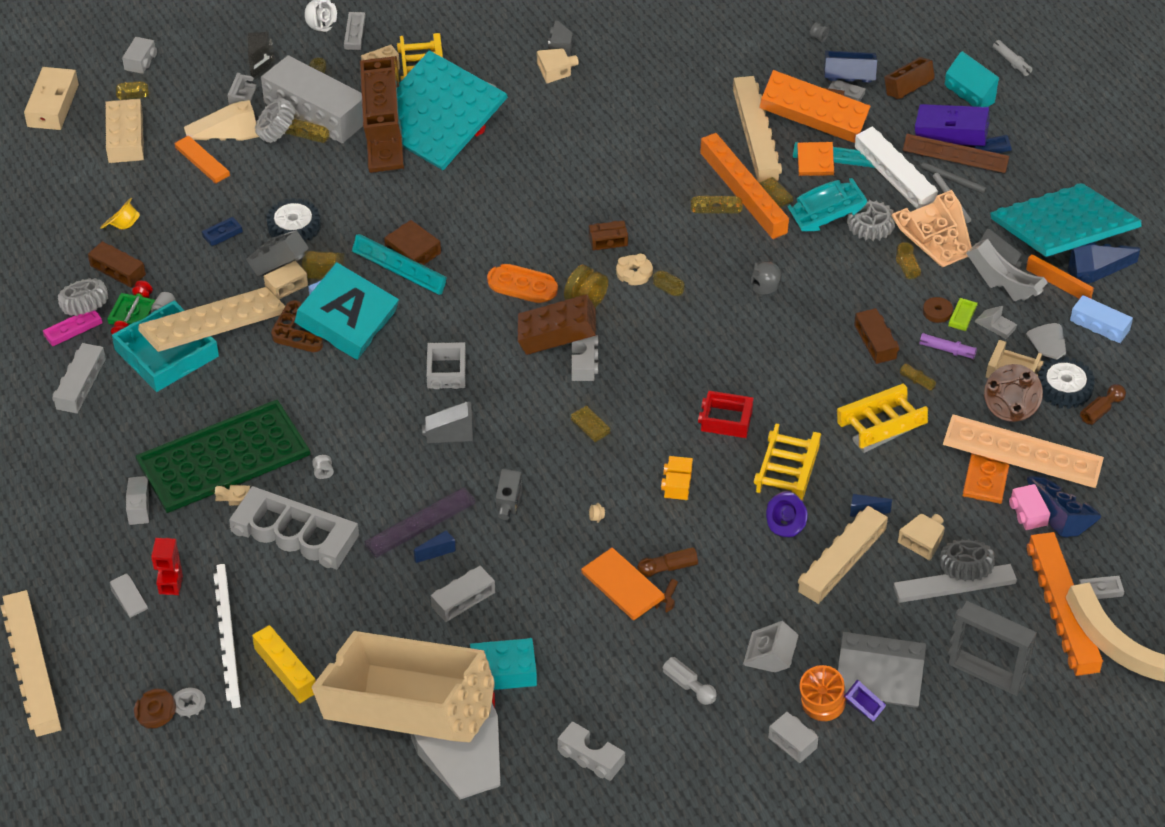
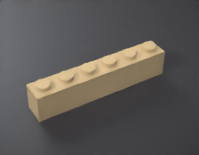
(842, 554)

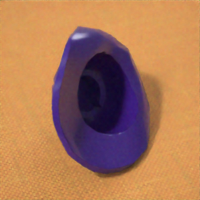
(789, 508)

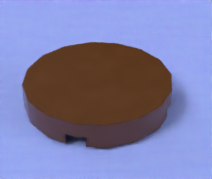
(155, 708)

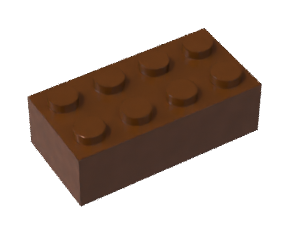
(556, 324)

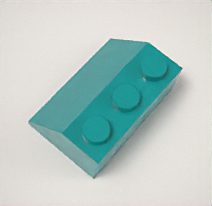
(972, 81)

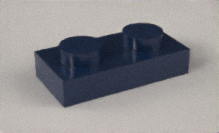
(222, 231)

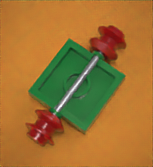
(131, 307)

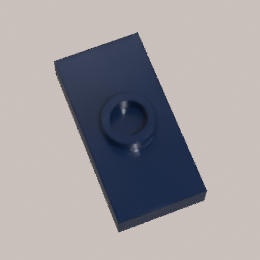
(996, 144)

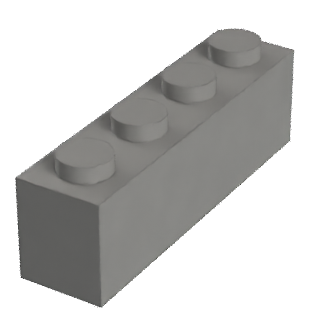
(79, 378)

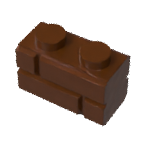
(608, 235)

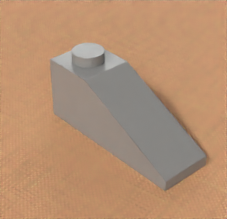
(137, 500)

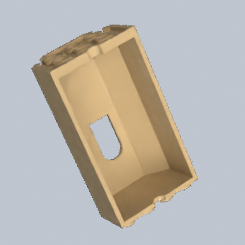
(407, 687)

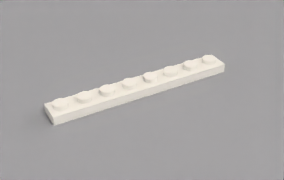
(227, 642)

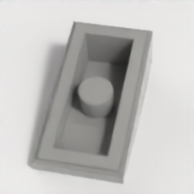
(128, 595)

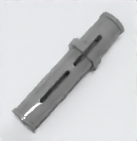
(1017, 62)

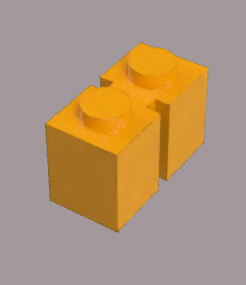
(678, 477)

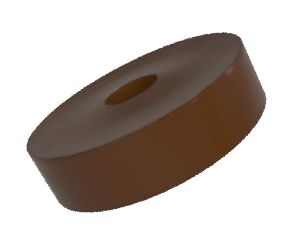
(942, 314)

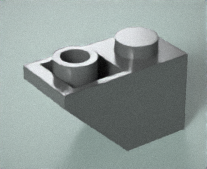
(560, 38)

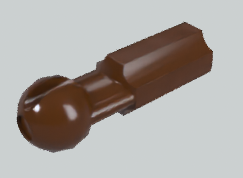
(1102, 405)
(669, 562)

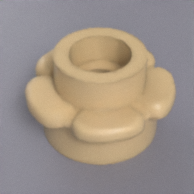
(596, 512)

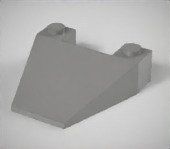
(464, 766)

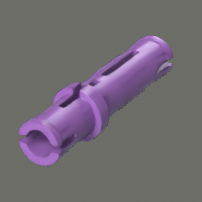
(948, 346)

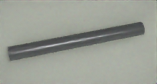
(967, 183)

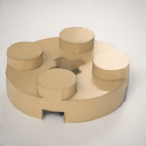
(639, 262)

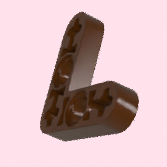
(287, 332)

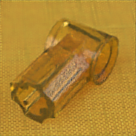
(907, 260)

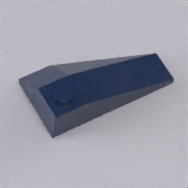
(1096, 262)
(1066, 514)

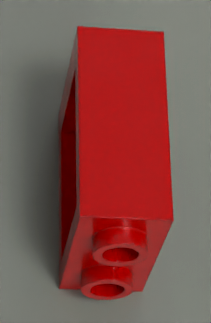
(729, 402)

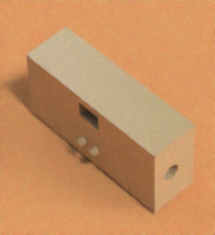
(51, 98)

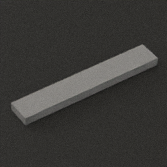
(944, 585)

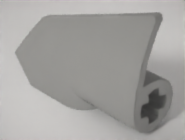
(1048, 340)

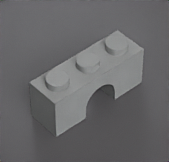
(583, 365)
(604, 761)

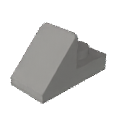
(996, 323)

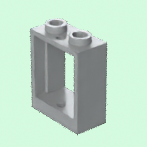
(446, 351)

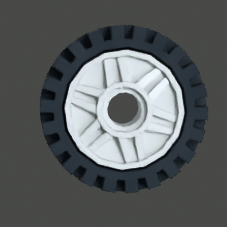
(294, 216)
(1066, 382)

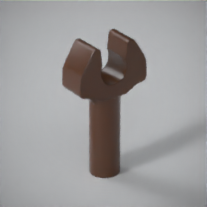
(668, 594)

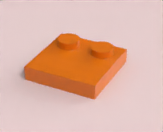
(815, 159)

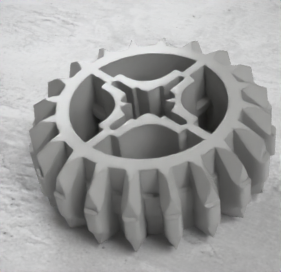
(275, 120)
(872, 221)
(82, 296)

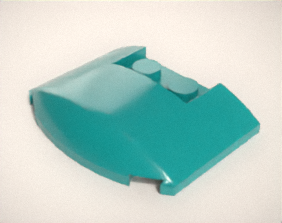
(827, 204)

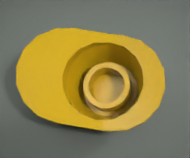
(124, 217)

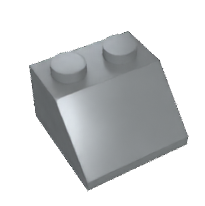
(771, 647)

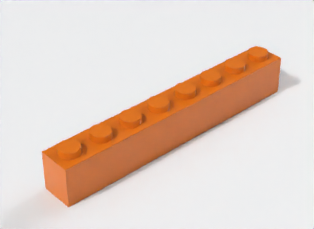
(744, 185)
(1056, 581)

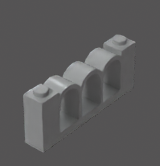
(329, 553)

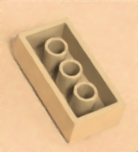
(124, 131)

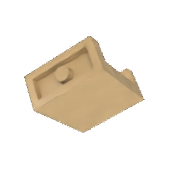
(1004, 357)

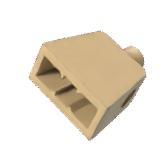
(555, 64)
(923, 535)

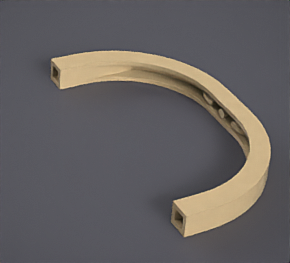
(1111, 639)

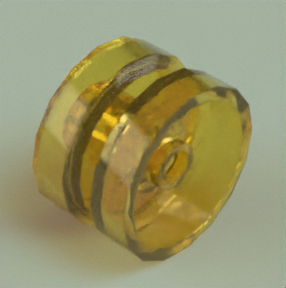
(586, 281)

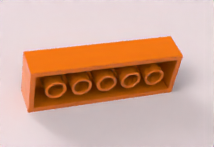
(814, 106)

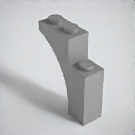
(1001, 273)

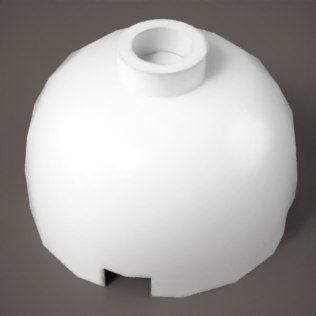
(318, 12)

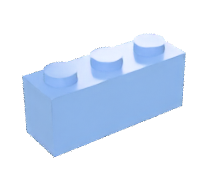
(1101, 319)

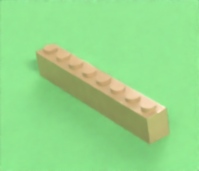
(756, 129)
(31, 663)

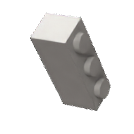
(462, 593)

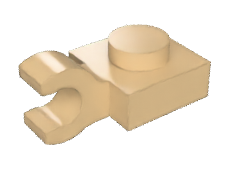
(234, 495)

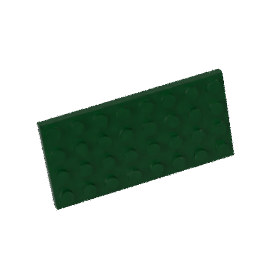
(222, 455)

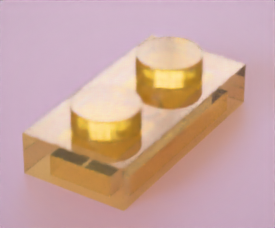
(777, 192)
(590, 423)

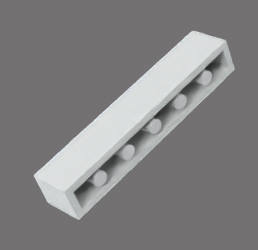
(895, 168)

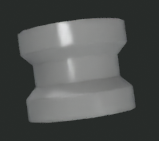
(322, 466)

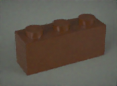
(909, 77)
(116, 264)
(876, 336)

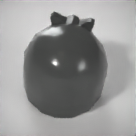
(768, 276)

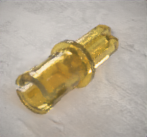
(917, 376)

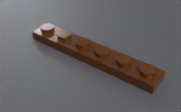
(956, 153)

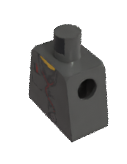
(509, 493)

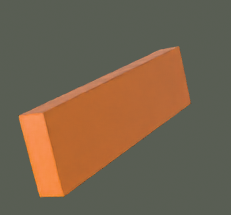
(202, 159)
(1058, 277)

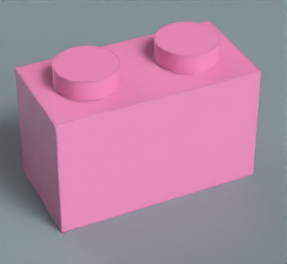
(1029, 507)

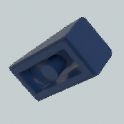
(860, 502)
(435, 547)

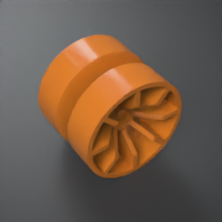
(822, 693)

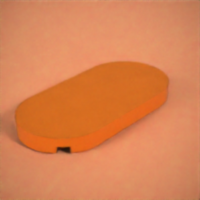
(522, 283)

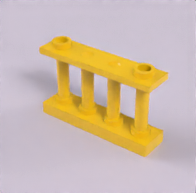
(434, 45)
(876, 404)
(802, 473)

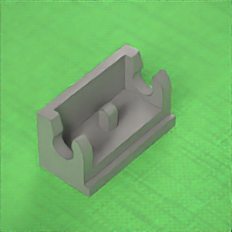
(241, 89)

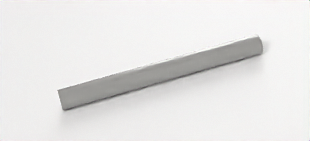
(945, 188)

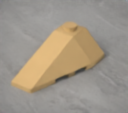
(229, 122)

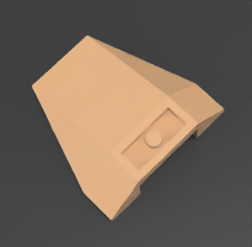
(937, 229)

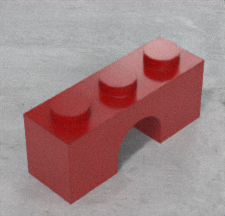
(167, 562)

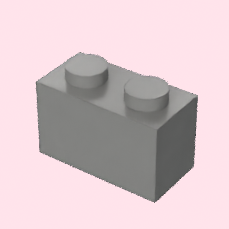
(139, 55)
(793, 737)

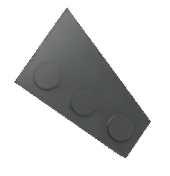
(277, 252)

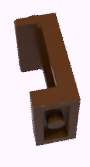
(414, 243)

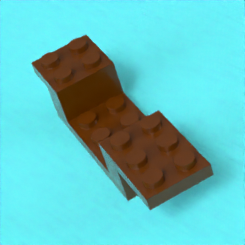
(381, 114)

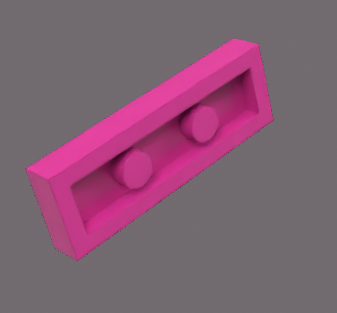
(71, 327)

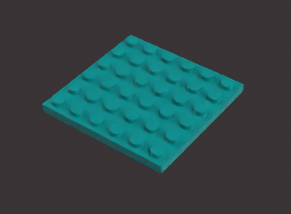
(443, 108)
(1065, 219)

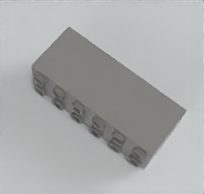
(315, 97)

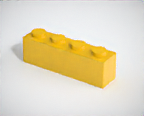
(284, 663)

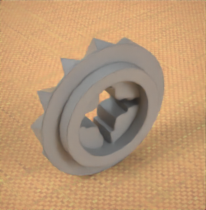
(186, 695)

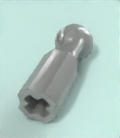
(688, 680)

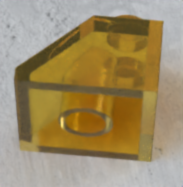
(318, 264)

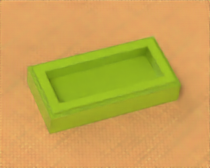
(962, 314)

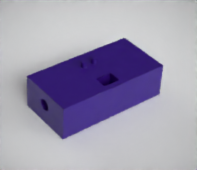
(953, 124)

